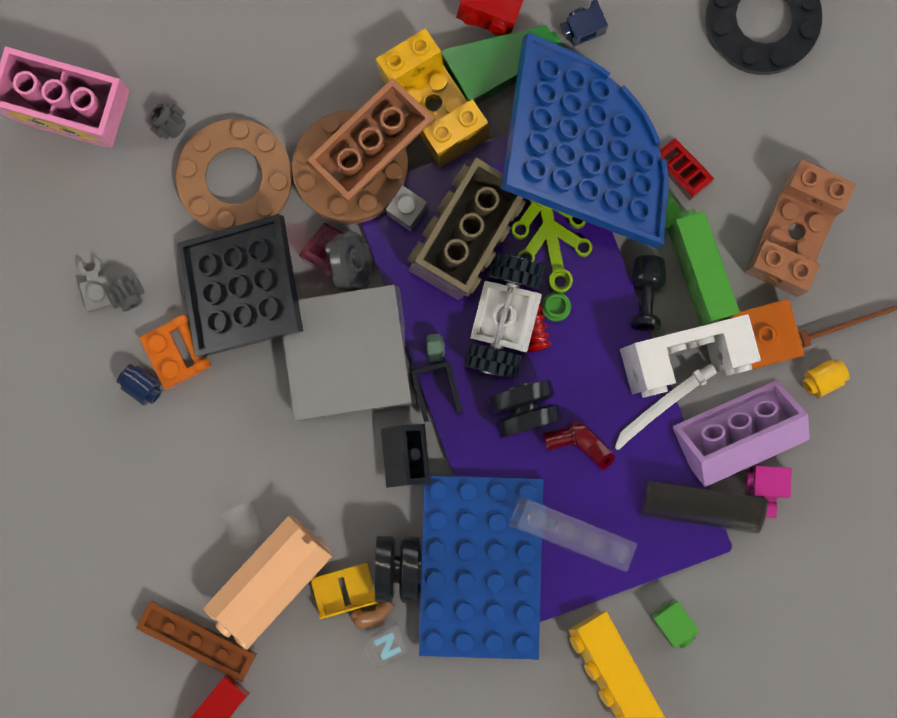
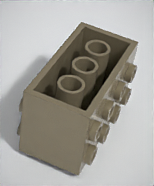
(466, 232)

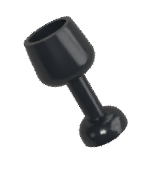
(648, 275)

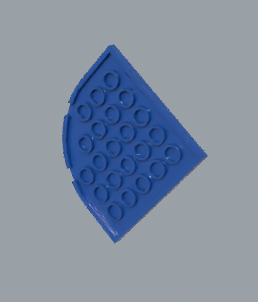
(584, 145)

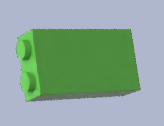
(702, 268)

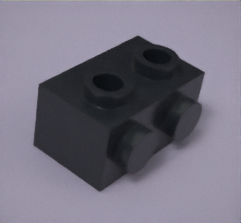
(405, 455)

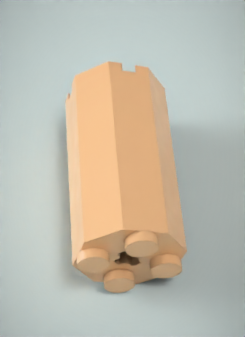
(268, 582)

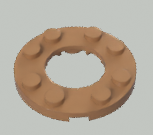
(220, 137)
(316, 194)

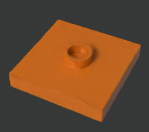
(775, 333)

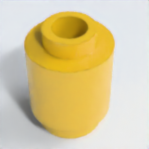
(825, 378)

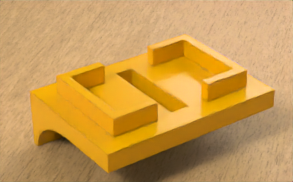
(329, 592)

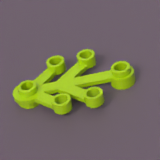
(551, 231)

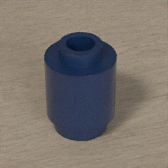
(139, 384)

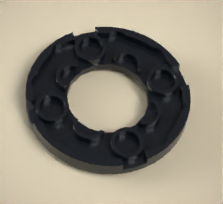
(760, 57)

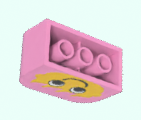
(61, 97)

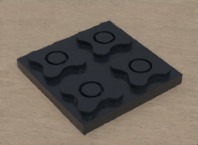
(240, 286)

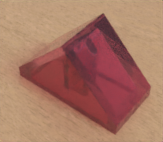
(315, 250)

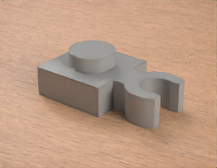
(95, 288)

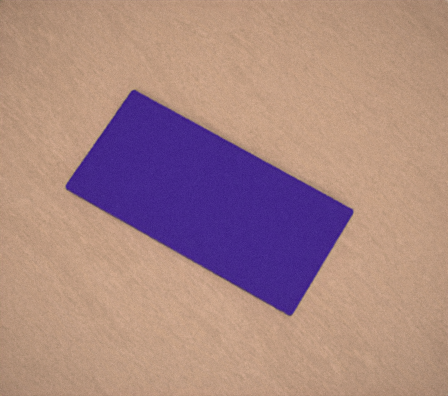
(587, 387)

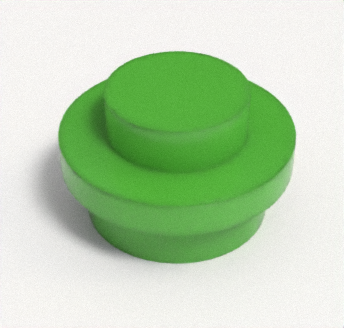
(556, 306)

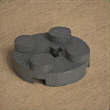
(350, 261)

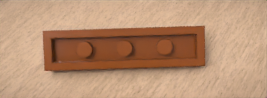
(196, 640)

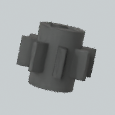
(167, 120)
(125, 293)

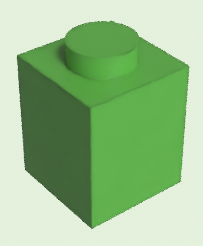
(675, 624)

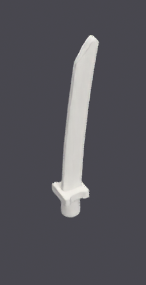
(697, 379)

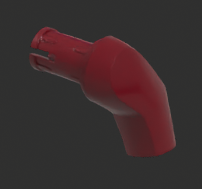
(582, 438)

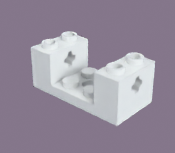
(729, 345)

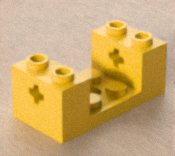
(421, 72)

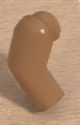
(371, 619)

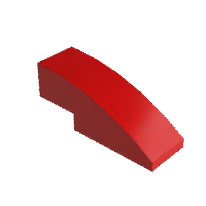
(222, 700)

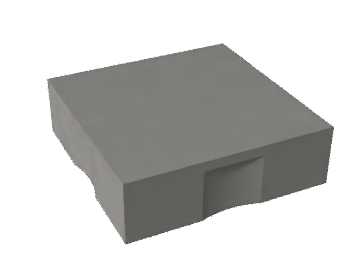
(349, 354)

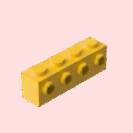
(613, 668)

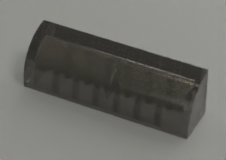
(703, 507)

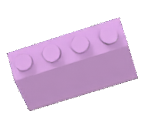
(742, 432)

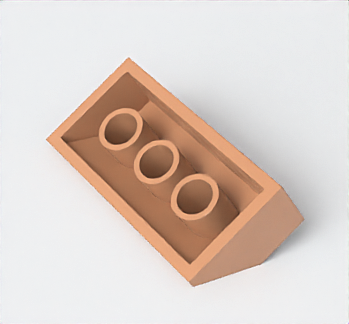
(370, 140)

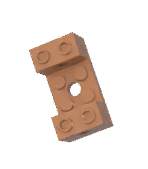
(812, 201)

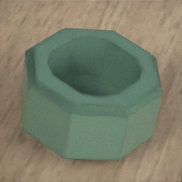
(435, 348)

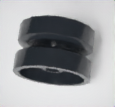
(524, 406)
(398, 569)

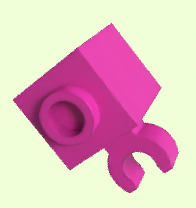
(770, 484)

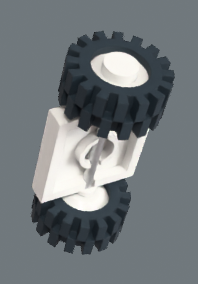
(505, 315)

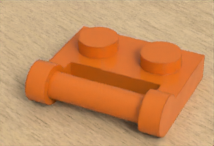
(166, 355)

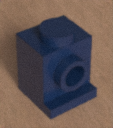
(584, 24)

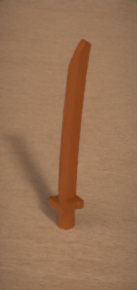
(805, 338)

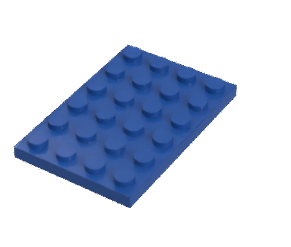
(478, 571)

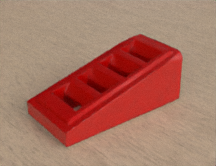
(698, 169)

